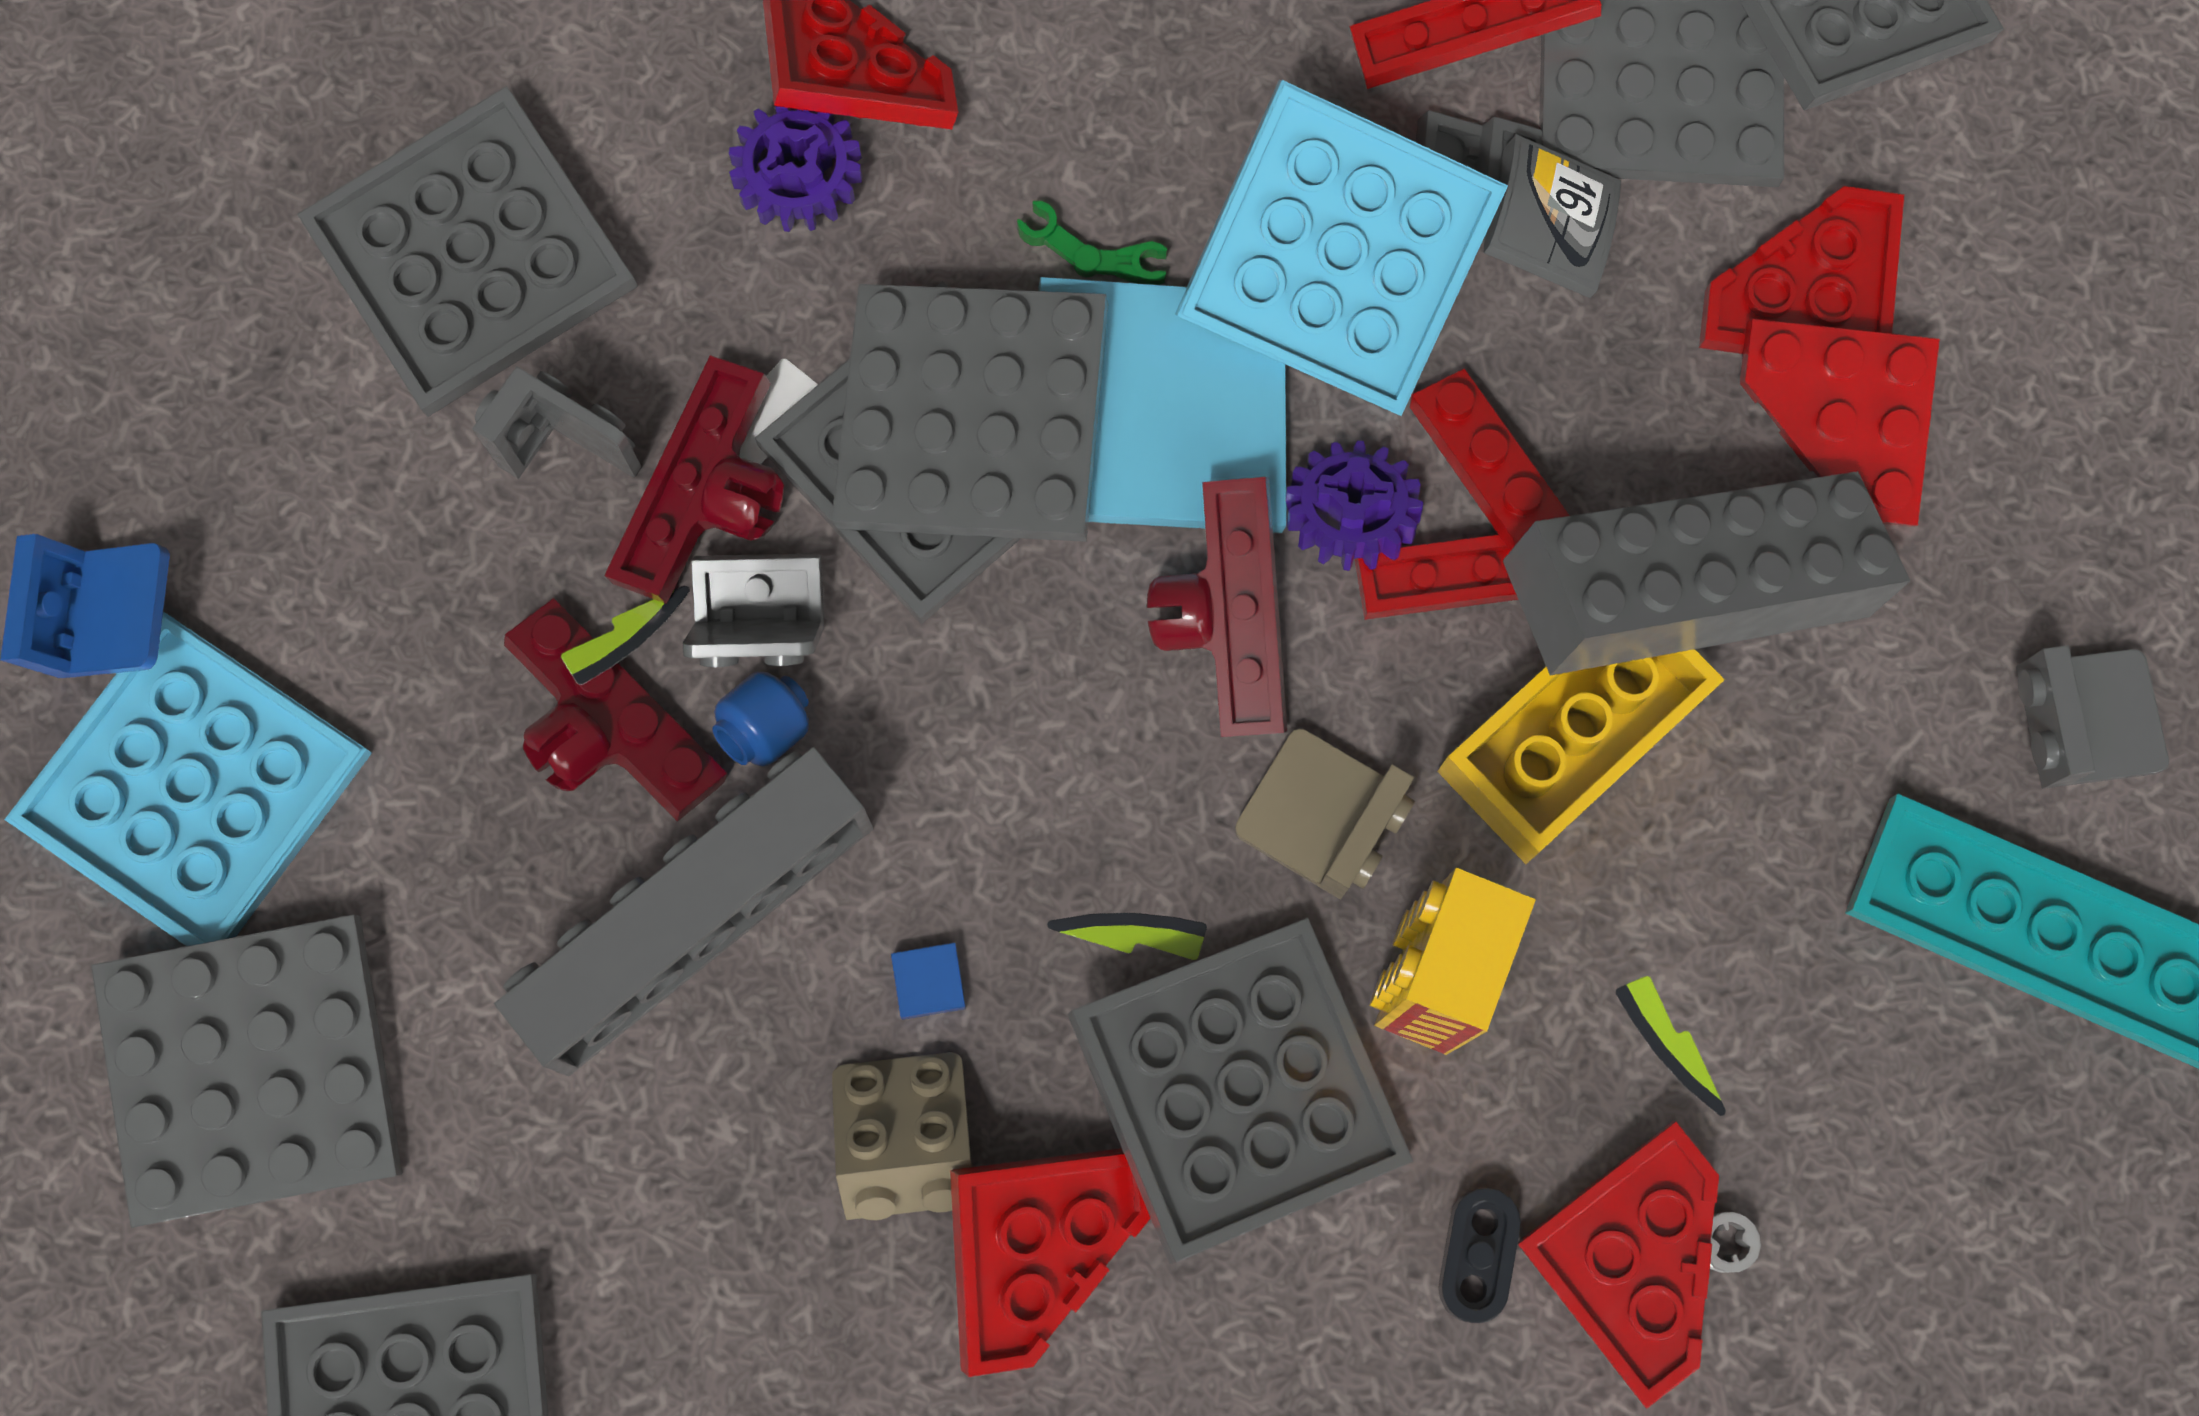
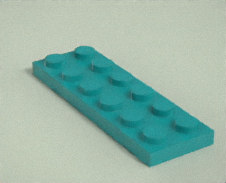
(2033, 926)

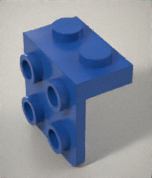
(84, 608)

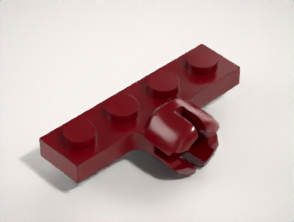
(699, 483)
(1232, 607)
(605, 721)

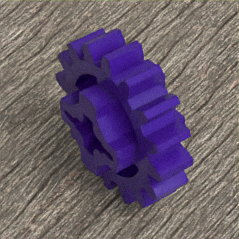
(780, 185)
(1353, 505)

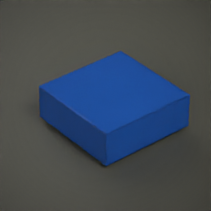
(928, 981)

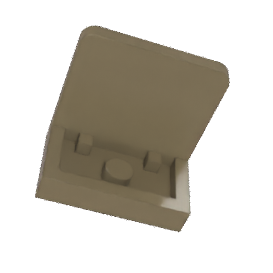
(1324, 813)
(899, 1134)

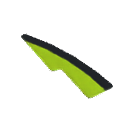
(629, 633)
(1126, 930)
(1672, 1048)

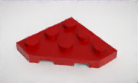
(853, 64)
(1818, 271)
(1848, 404)
(1034, 1248)
(1637, 1260)

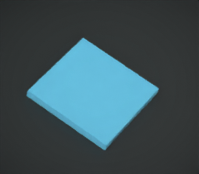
(1340, 248)
(1178, 411)
(189, 788)

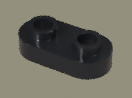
(1485, 1257)

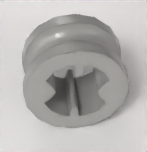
(1746, 1236)

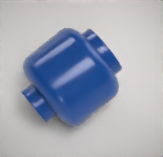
(761, 719)

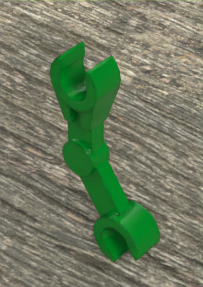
(1089, 260)

